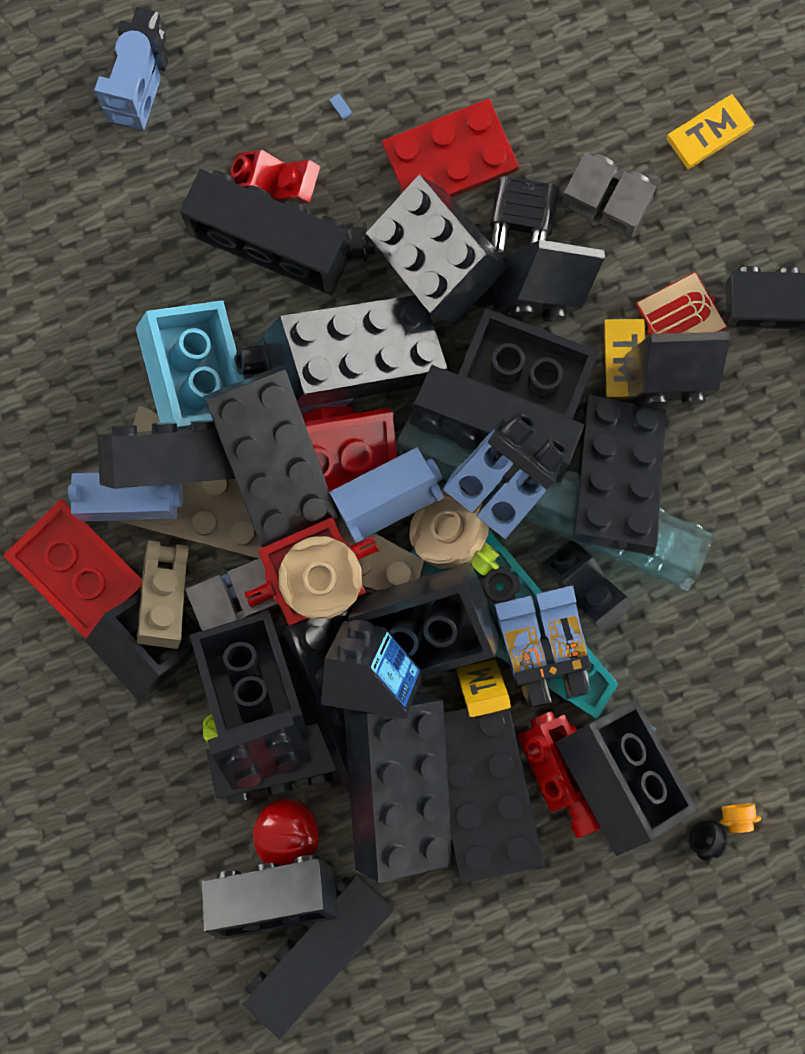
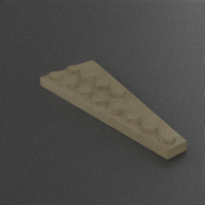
(218, 518)

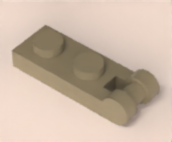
(162, 596)

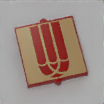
(681, 309)

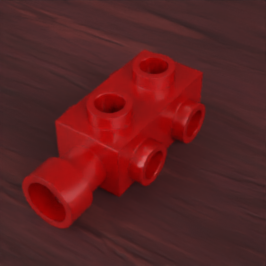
(553, 773)

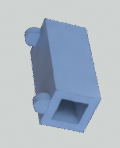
(387, 494)
(100, 503)

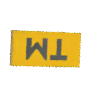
(710, 131)
(619, 339)
(483, 688)

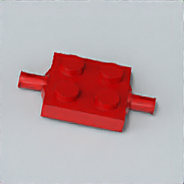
(275, 553)

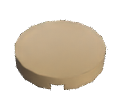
(447, 533)
(320, 577)

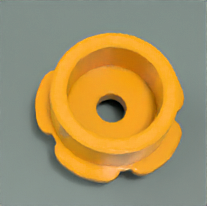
(739, 817)

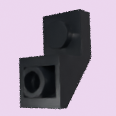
(595, 595)

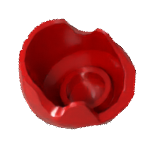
(285, 832)

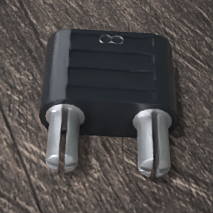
(524, 208)

